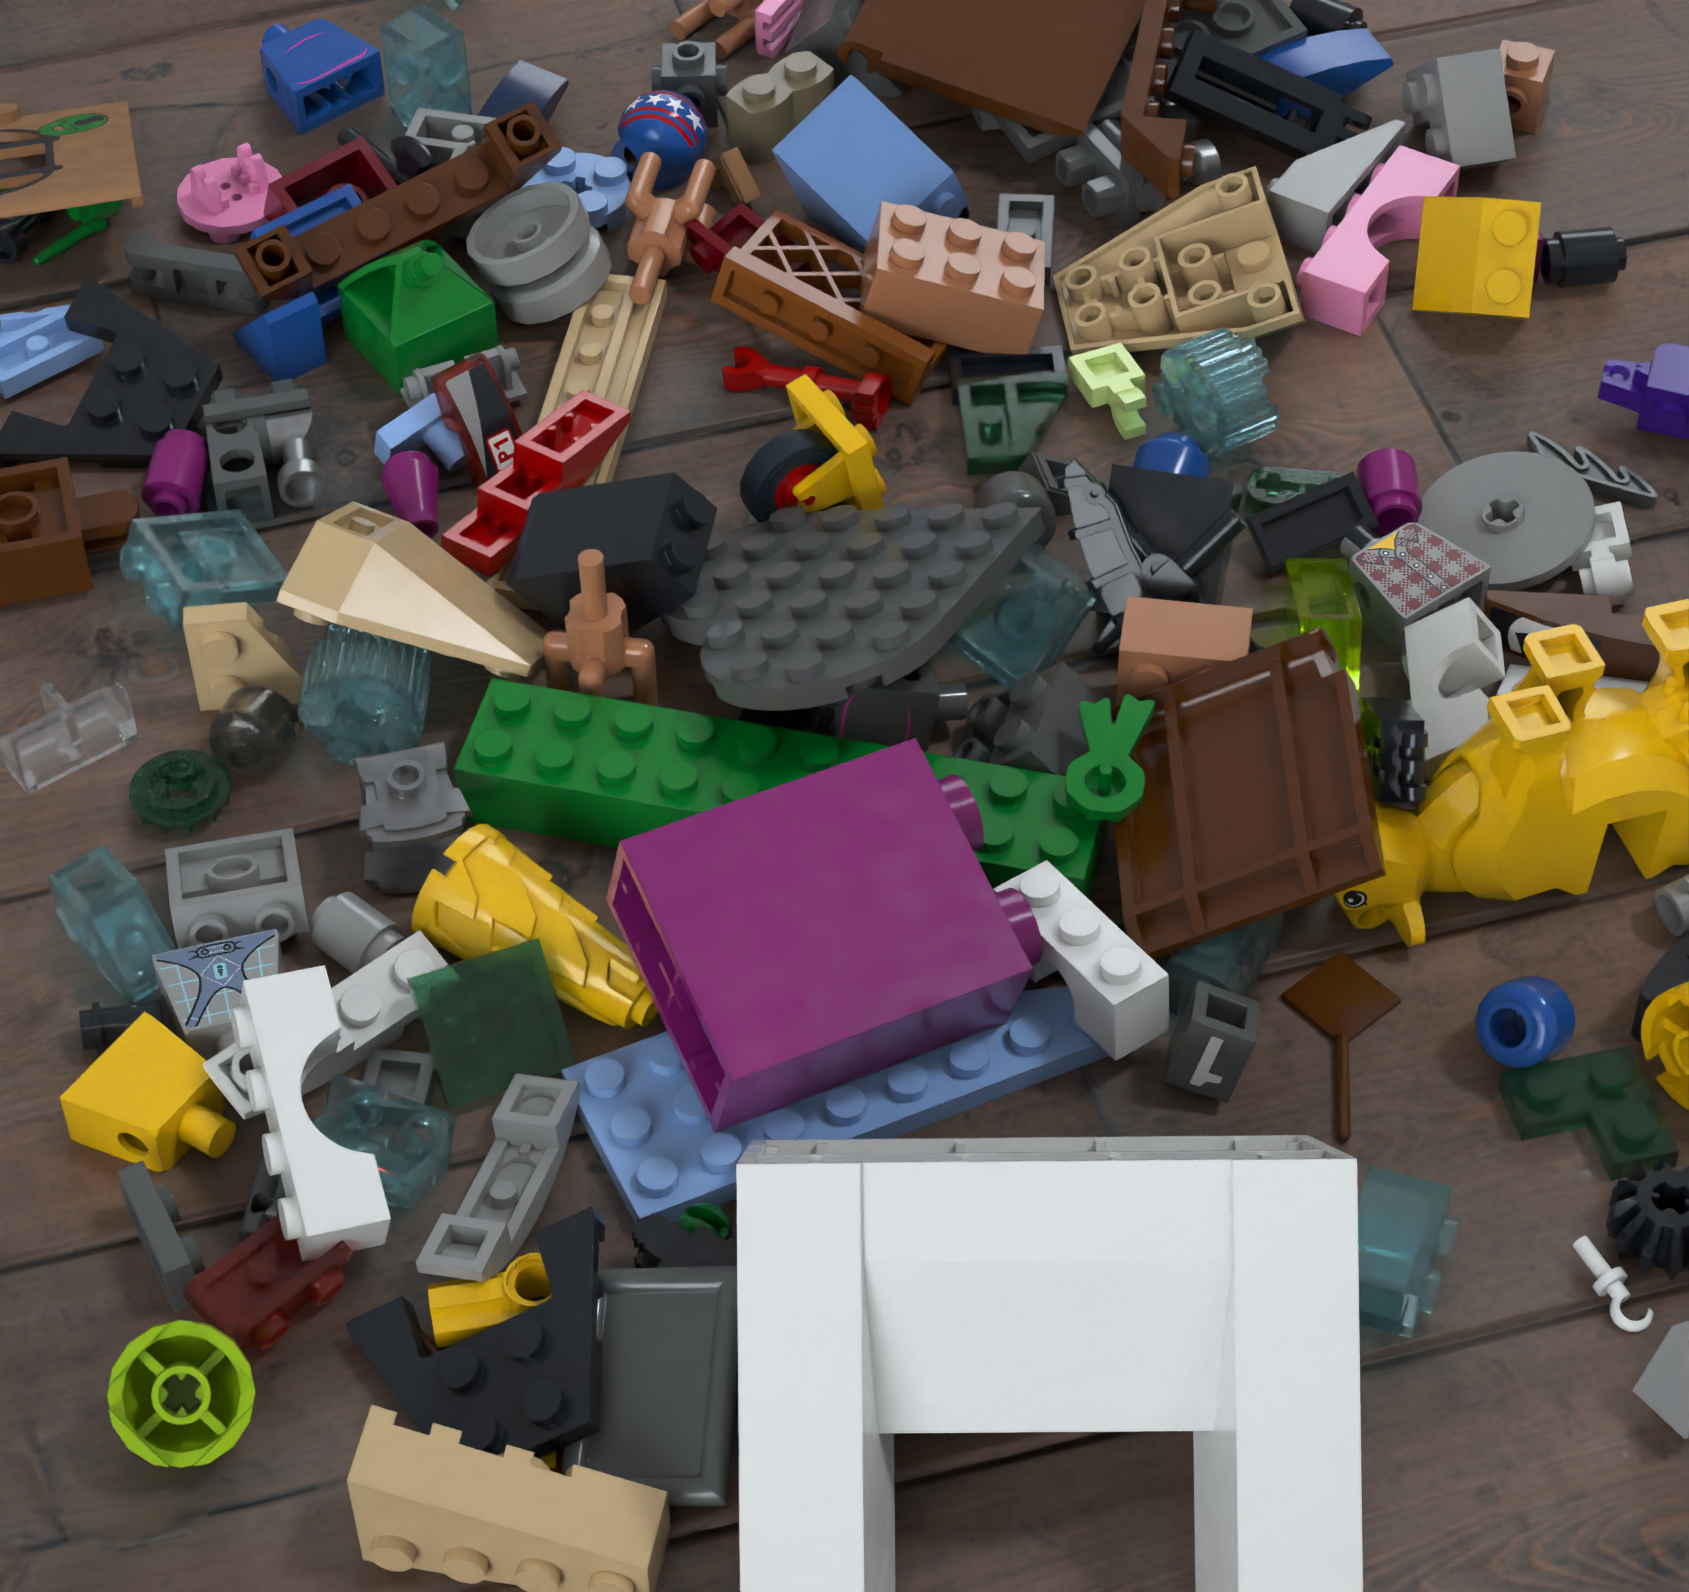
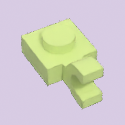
(1115, 379)

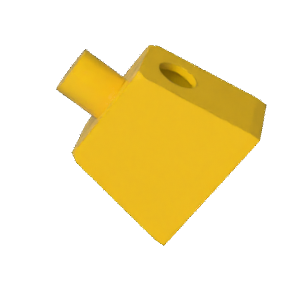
(148, 1100)

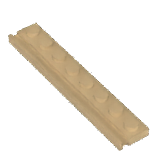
(607, 357)

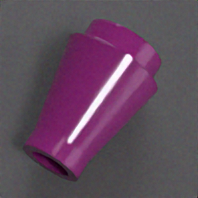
(412, 489)

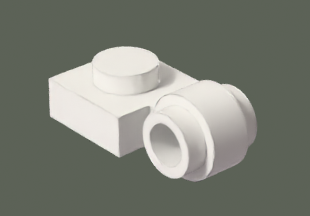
(1604, 562)

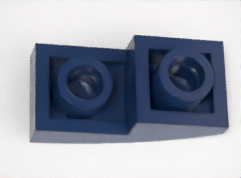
(522, 85)

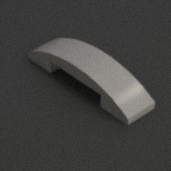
(512, 1184)

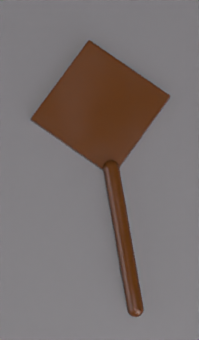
(1342, 1004)

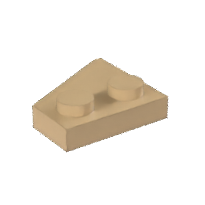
(234, 651)

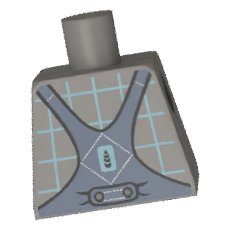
(207, 981)

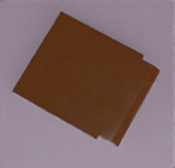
(1006, 57)
(1247, 797)

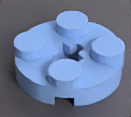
(596, 179)

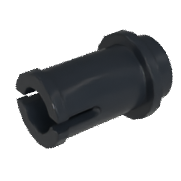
(105, 1025)

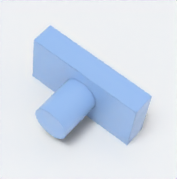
(419, 427)

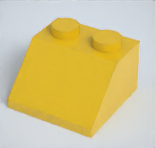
(1476, 256)

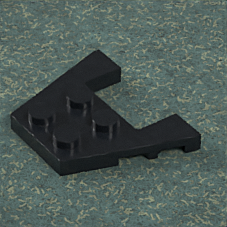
(138, 394)
(519, 1381)

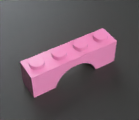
(1348, 275)

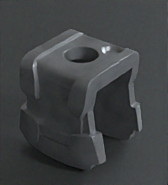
(408, 816)

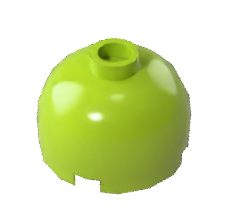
(181, 1394)

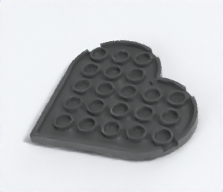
(843, 596)

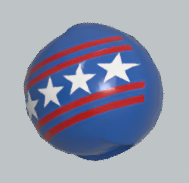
(666, 126)

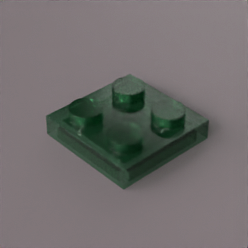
(491, 1021)

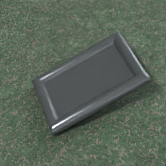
(666, 1381)

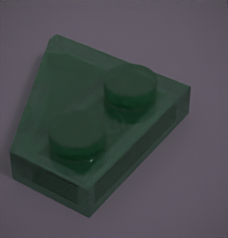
(1007, 417)

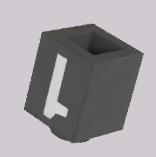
(1212, 1041)

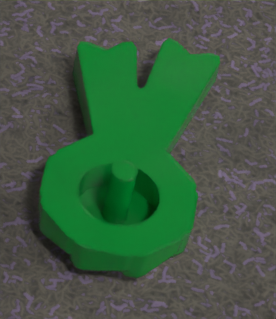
(1106, 779)

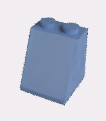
(860, 154)

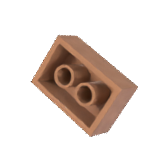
(953, 280)

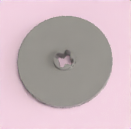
(1540, 499)

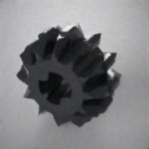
(1652, 1217)

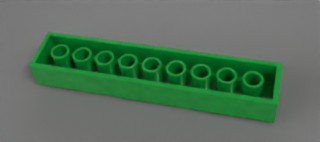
(624, 767)

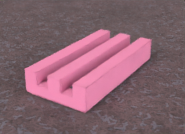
(775, 24)

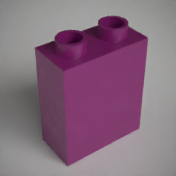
(821, 931)

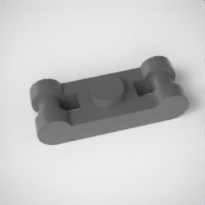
(189, 276)

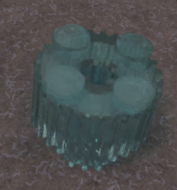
(1216, 391)
(364, 694)

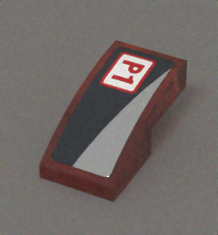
(480, 415)

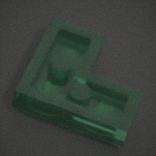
(1594, 1092)

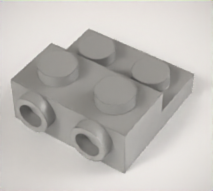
(236, 888)

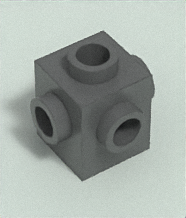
(693, 72)

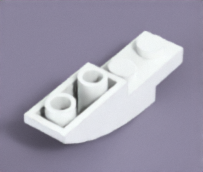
(371, 1012)

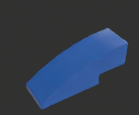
(1332, 60)

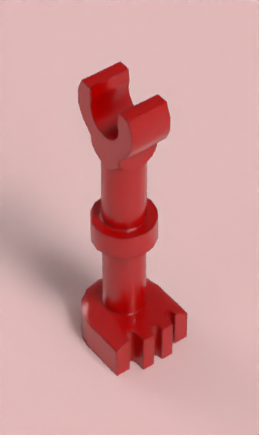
(868, 397)

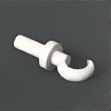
(1610, 1282)

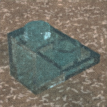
(110, 921)

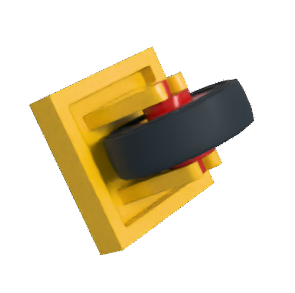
(815, 462)

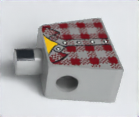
(1409, 578)

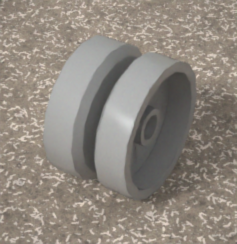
(539, 253)

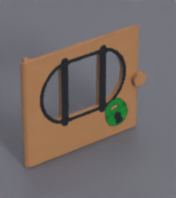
(86, 159)

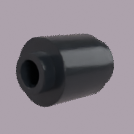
(1327, 16)
(1583, 257)

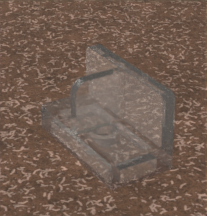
(68, 735)

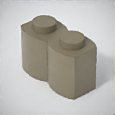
(774, 103)

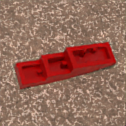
(546, 458)

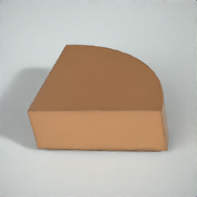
(735, 177)

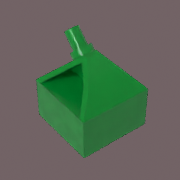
(415, 312)

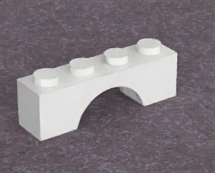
(328, 1189)

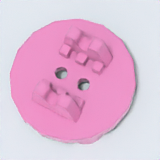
(227, 195)

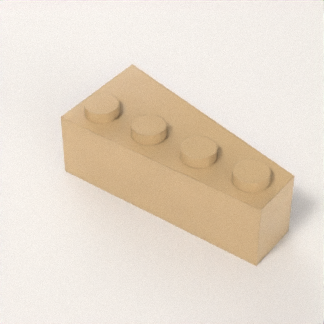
(501, 1515)

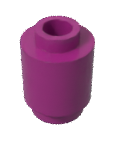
(177, 474)
(1390, 488)

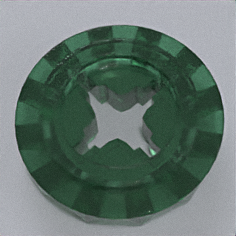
(180, 771)

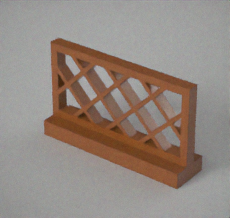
(818, 320)

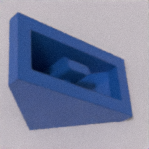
(286, 339)

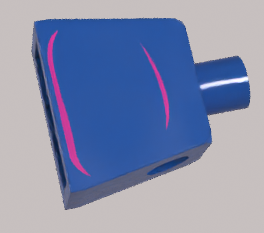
(319, 72)

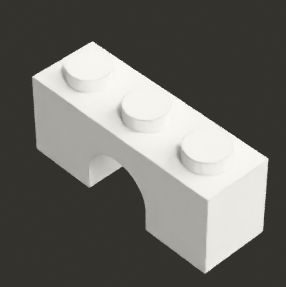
(1447, 666)
(1113, 983)

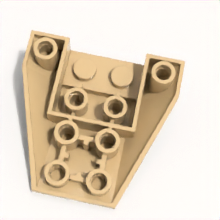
(1184, 273)
(402, 586)

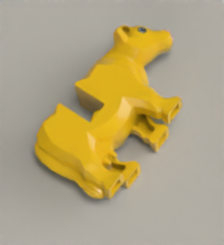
(1542, 781)

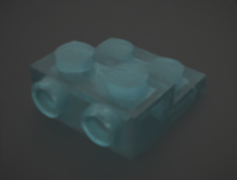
(199, 562)

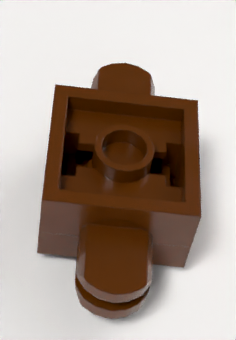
(52, 532)

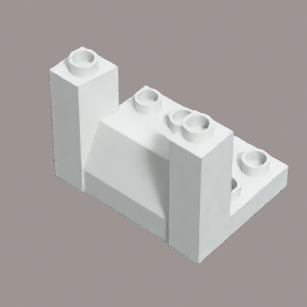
(1050, 1297)

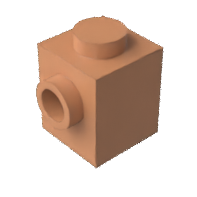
(1527, 82)

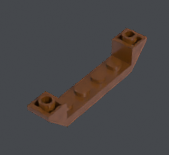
(1148, 142)
(416, 210)

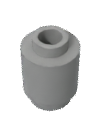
(352, 931)

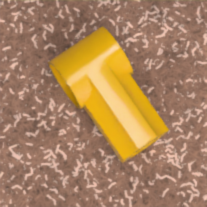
(469, 1307)

